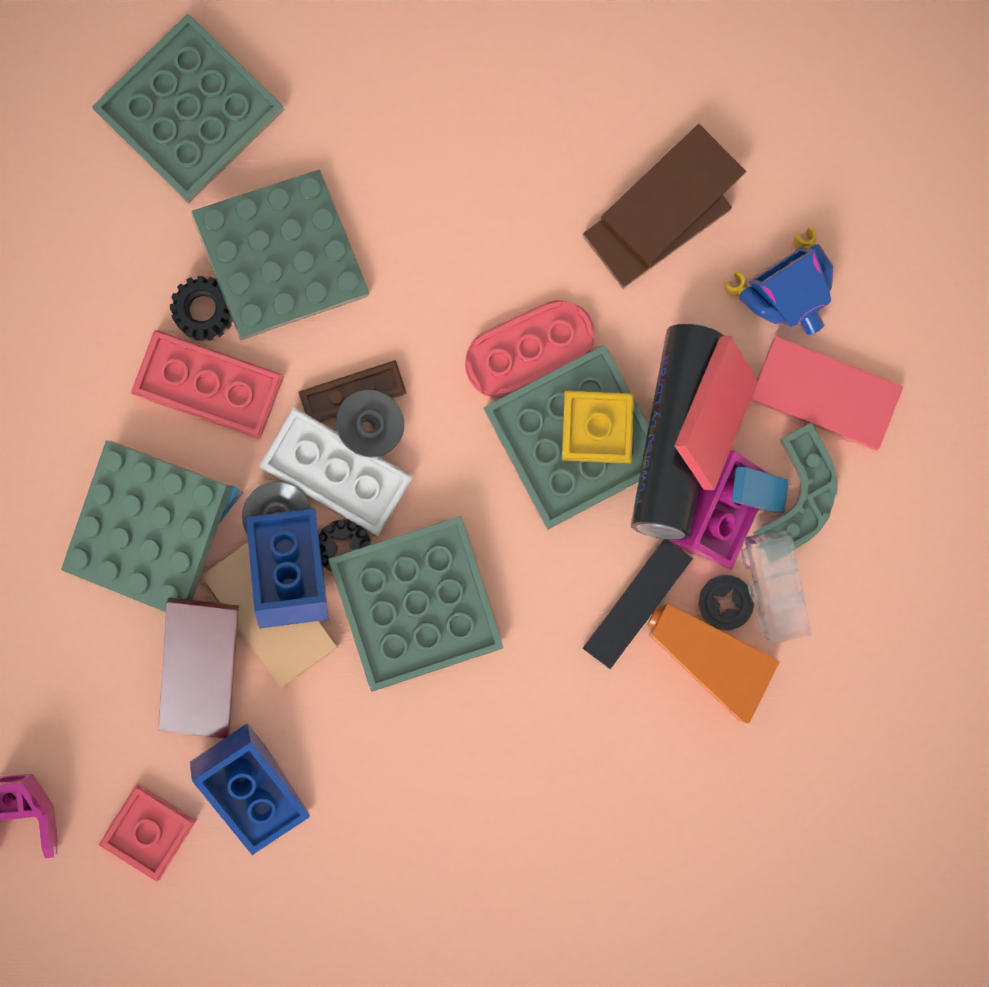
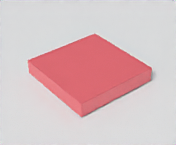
(147, 832)

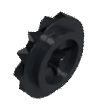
(341, 530)
(730, 618)

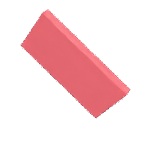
(207, 384)
(826, 393)
(716, 413)

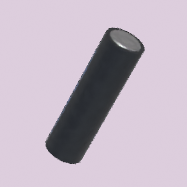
(666, 485)

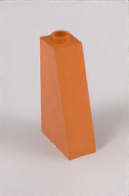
(718, 662)

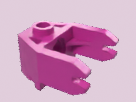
(29, 802)

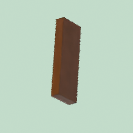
(325, 399)

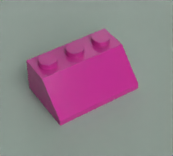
(718, 521)

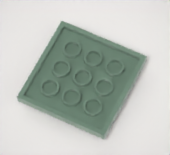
(188, 108)
(279, 254)
(532, 435)
(145, 527)
(416, 603)

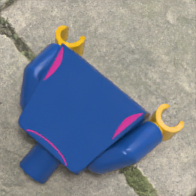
(791, 288)

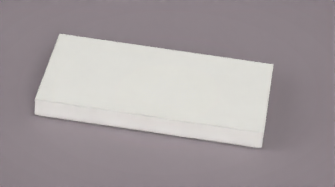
(326, 470)

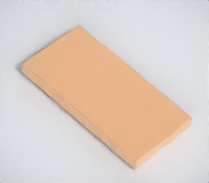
(282, 649)

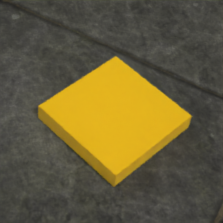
(598, 427)

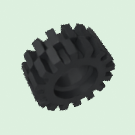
(181, 309)

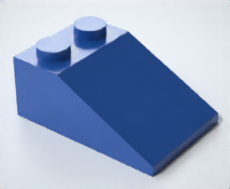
(286, 568)
(248, 789)

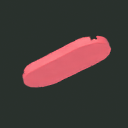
(528, 347)

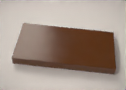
(673, 195)
(624, 263)

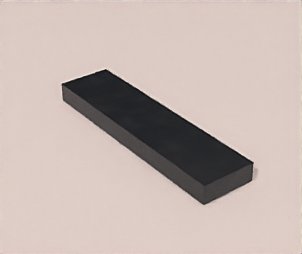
(637, 603)

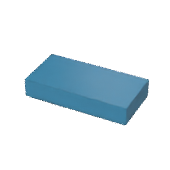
(760, 490)

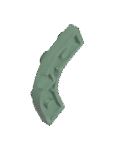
(816, 489)

